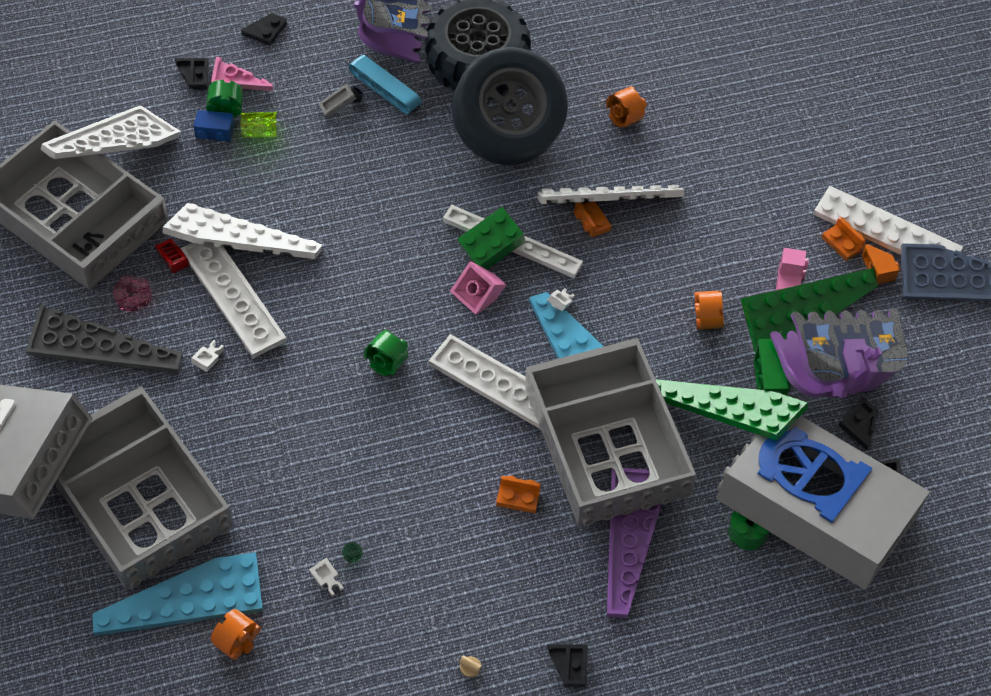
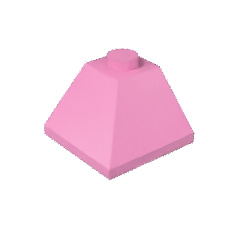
(477, 287)

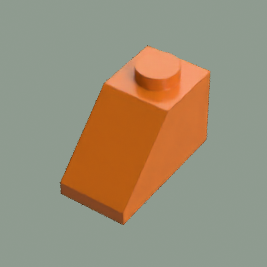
(883, 263)

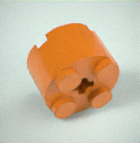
(626, 107)
(709, 310)
(235, 634)

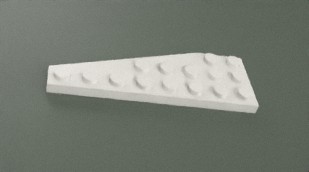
(121, 132)
(206, 225)

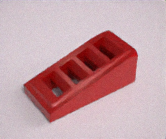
(176, 265)

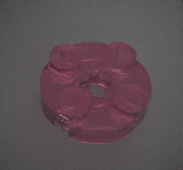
(128, 284)

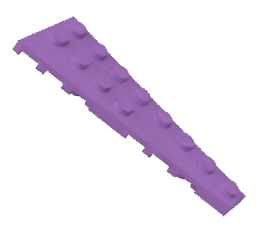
(628, 548)

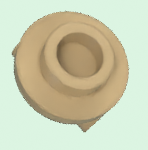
(470, 666)

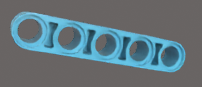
(384, 84)

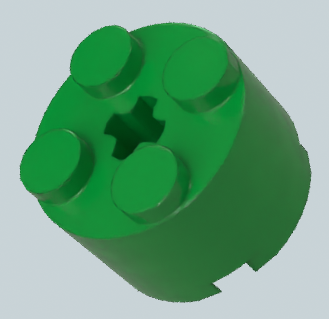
(225, 97)
(386, 353)
(746, 532)

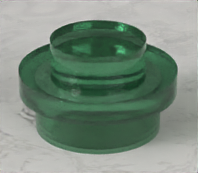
(352, 552)

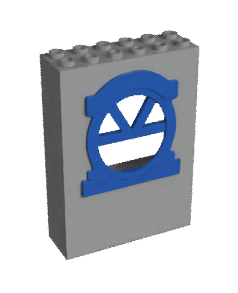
(845, 530)

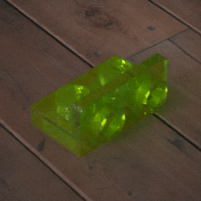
(258, 124)

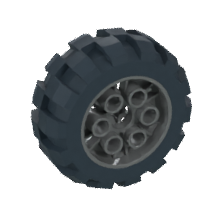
(468, 31)

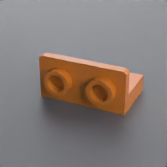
(592, 218)
(844, 239)
(518, 494)

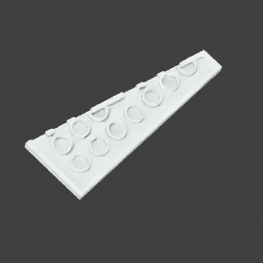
(605, 194)

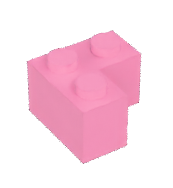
(791, 268)

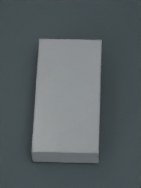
(337, 100)

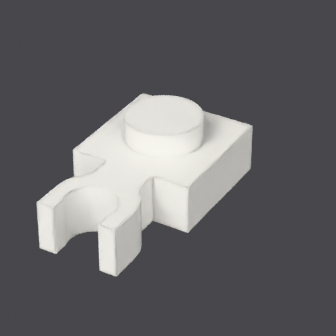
(560, 300)
(206, 358)
(325, 575)

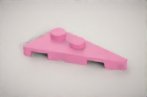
(244, 78)

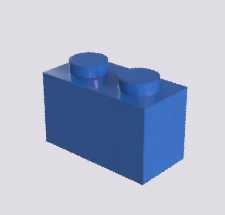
(214, 125)

